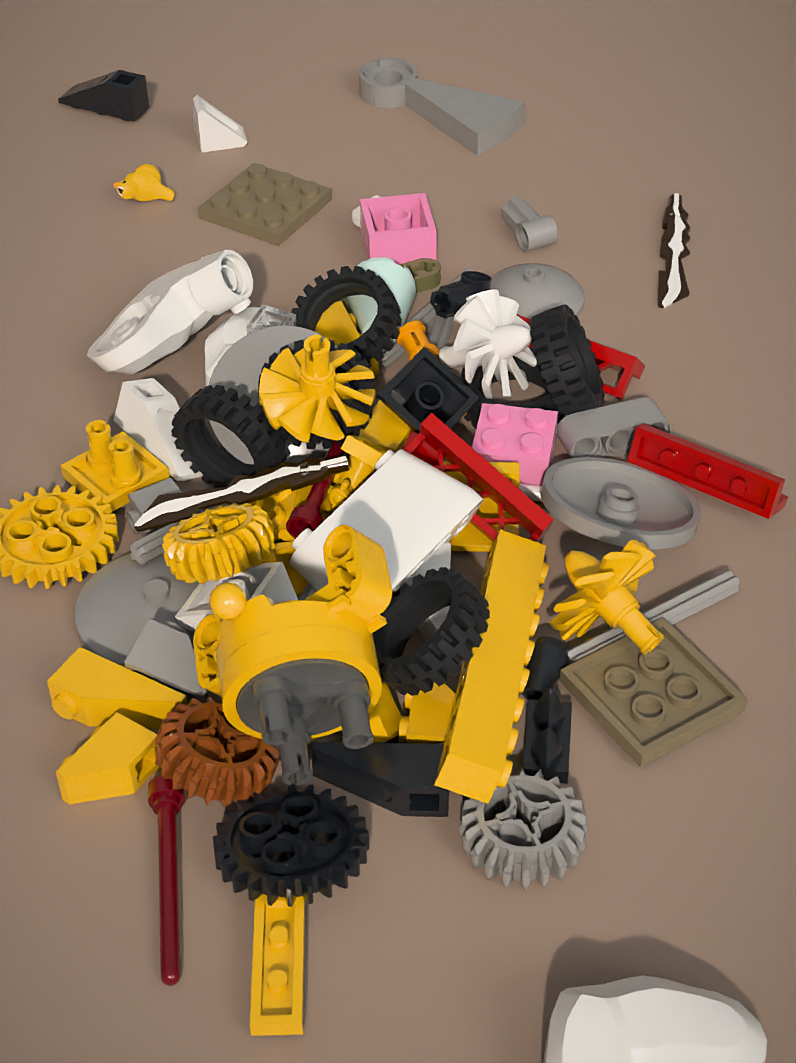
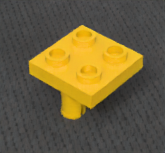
(113, 466)

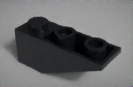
(113, 94)
(386, 774)

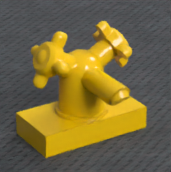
(361, 462)

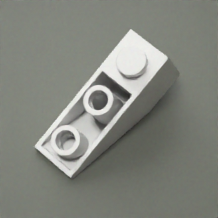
(146, 415)

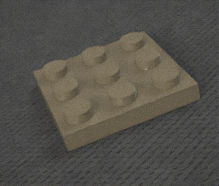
(265, 204)
(652, 698)

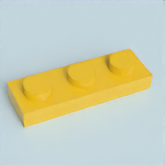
(278, 968)

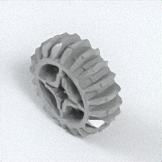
(526, 816)

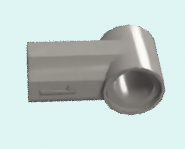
(529, 227)

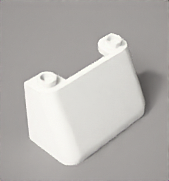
(401, 507)

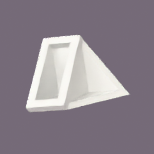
(214, 128)

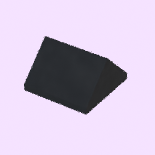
(427, 388)

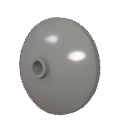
(538, 288)

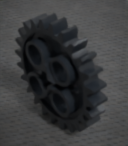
(291, 844)

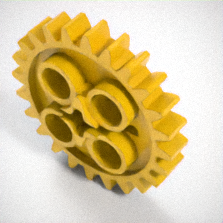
(55, 536)

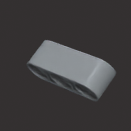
(609, 428)

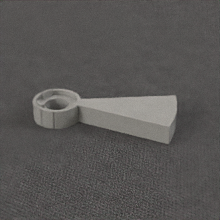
(466, 115)

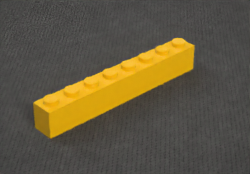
(489, 684)

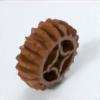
(211, 755)

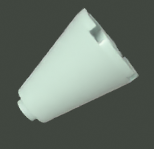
(398, 280)

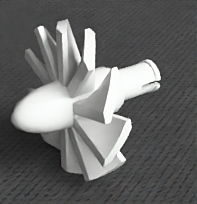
(490, 339)

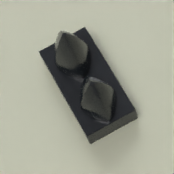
(548, 737)

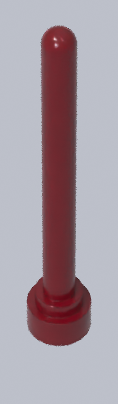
(308, 514)
(167, 804)

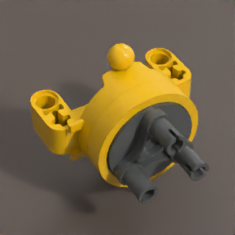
(300, 663)

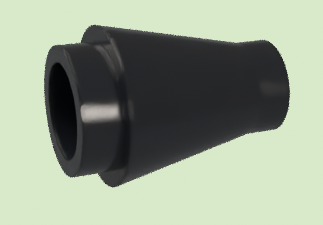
(545, 665)

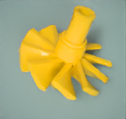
(305, 390)
(607, 593)

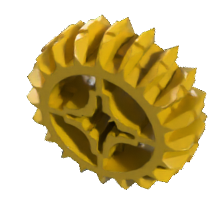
(218, 543)

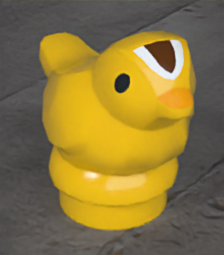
(144, 185)

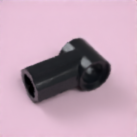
(453, 296)

